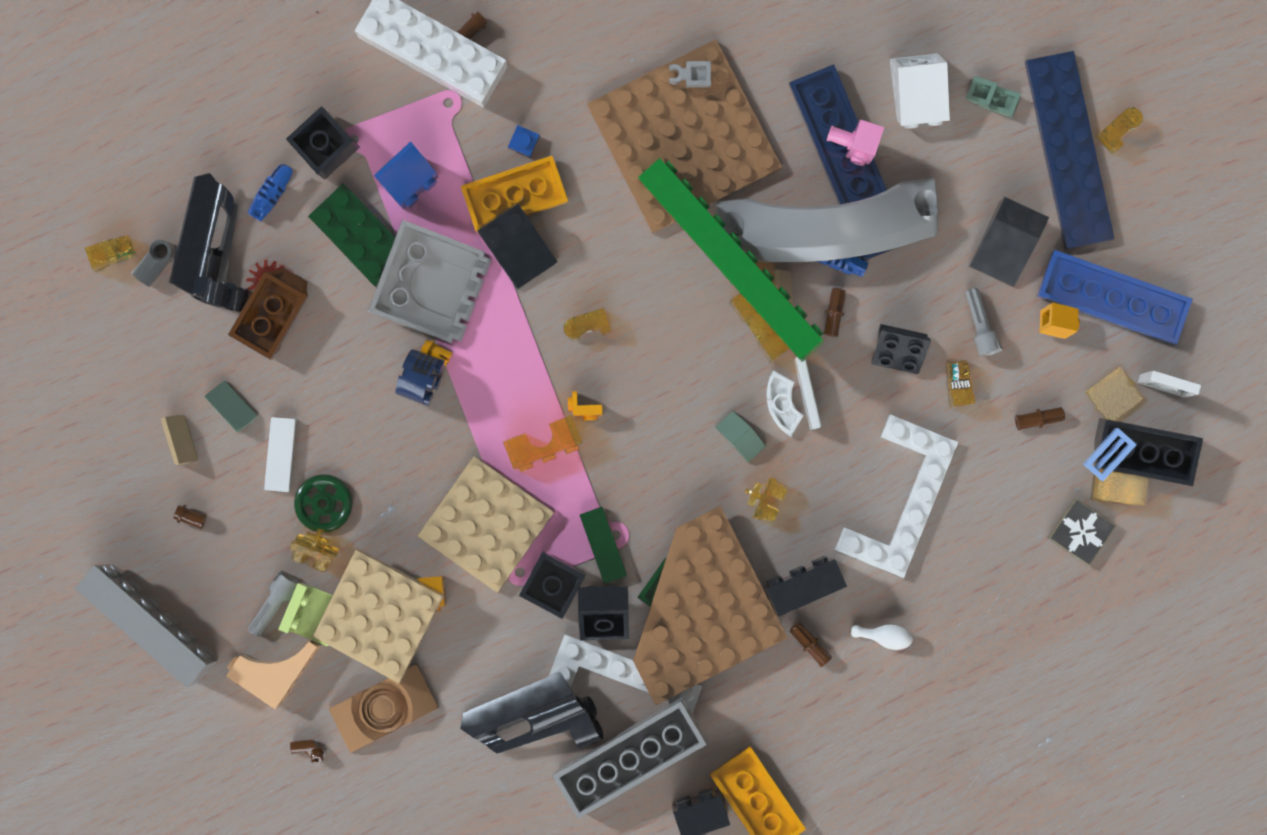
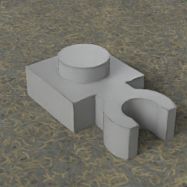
(696, 74)

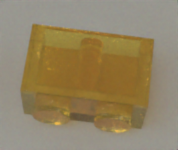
(1120, 489)

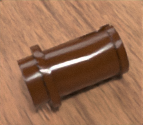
(473, 25)
(189, 516)

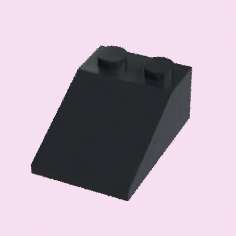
(1008, 241)
(516, 245)

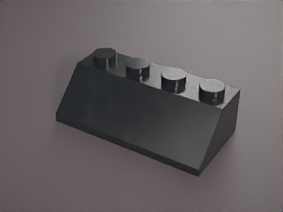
(1157, 454)

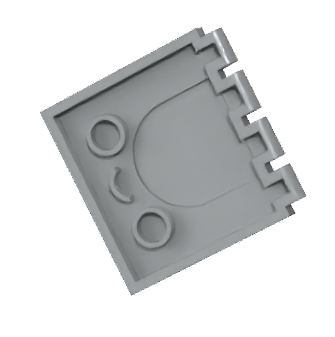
(429, 282)

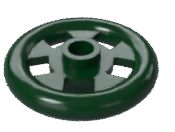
(337, 518)

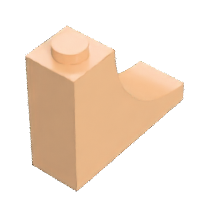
(270, 680)

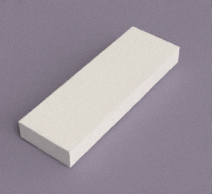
(807, 394)
(280, 454)

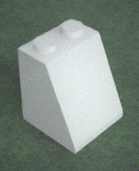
(920, 90)

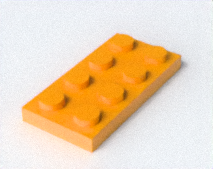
(532, 185)
(756, 796)

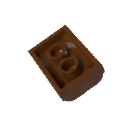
(270, 312)

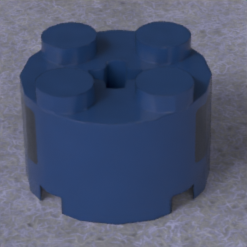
(419, 377)

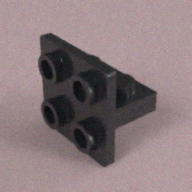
(900, 349)

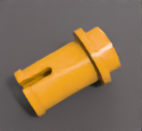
(435, 350)

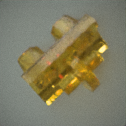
(771, 489)
(314, 546)

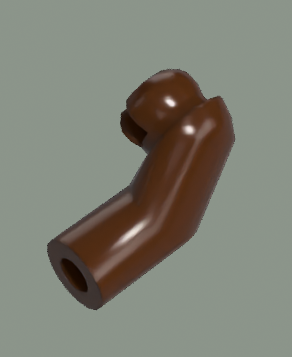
(310, 747)

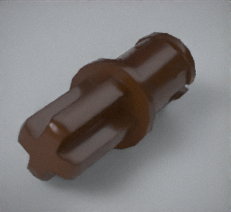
(834, 312)
(1039, 418)
(810, 644)

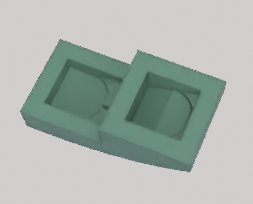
(992, 97)

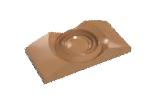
(383, 709)

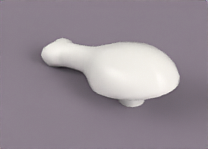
(888, 636)

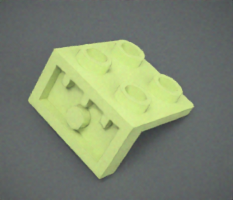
(305, 611)

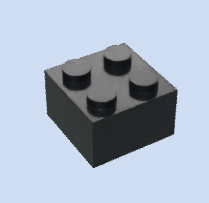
(323, 143)
(552, 584)
(603, 613)
(700, 813)

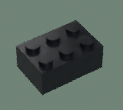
(804, 585)

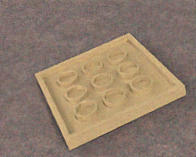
(485, 524)
(378, 615)

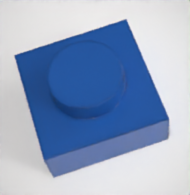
(523, 141)

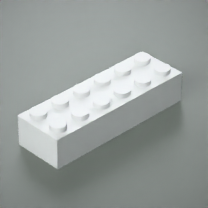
(432, 49)

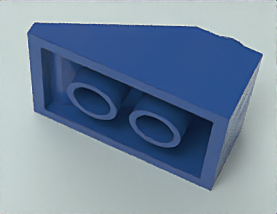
(407, 176)

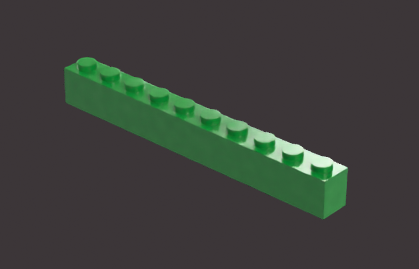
(731, 260)

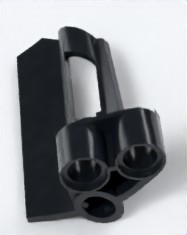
(196, 265)
(546, 705)

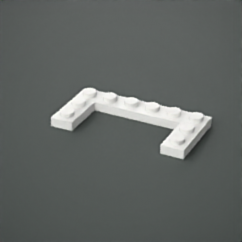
(938, 455)
(607, 663)

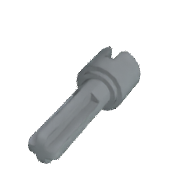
(986, 339)
(281, 590)

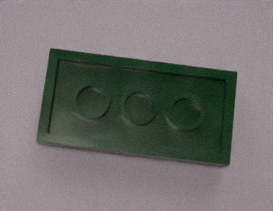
(355, 232)

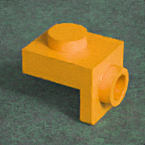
(589, 412)

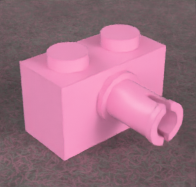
(860, 143)

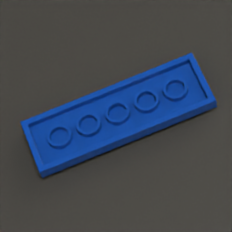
(1115, 297)

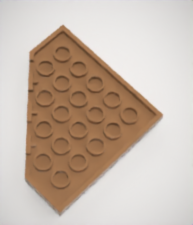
(704, 610)

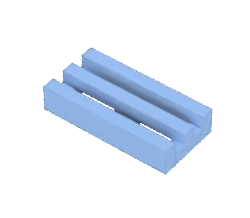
(1115, 462)

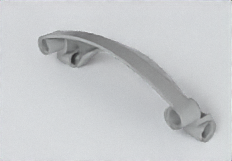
(834, 232)

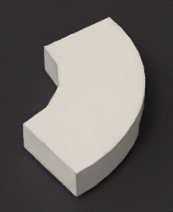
(780, 403)

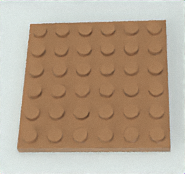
(701, 131)

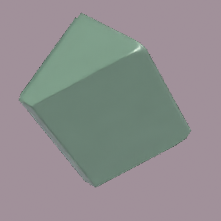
(231, 406)

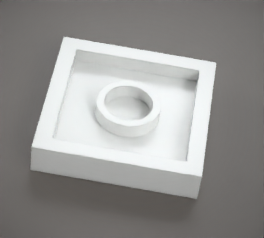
(1169, 384)

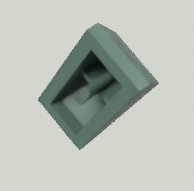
(740, 436)

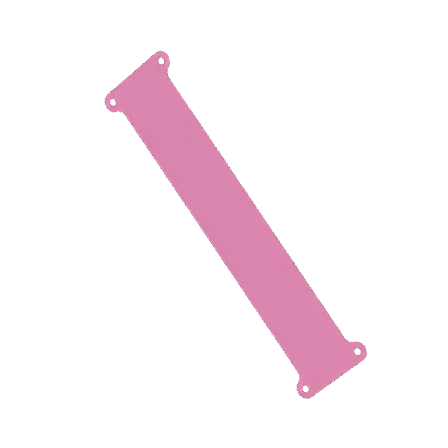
(498, 361)

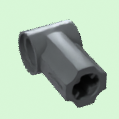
(153, 264)

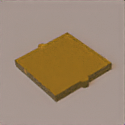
(1114, 395)

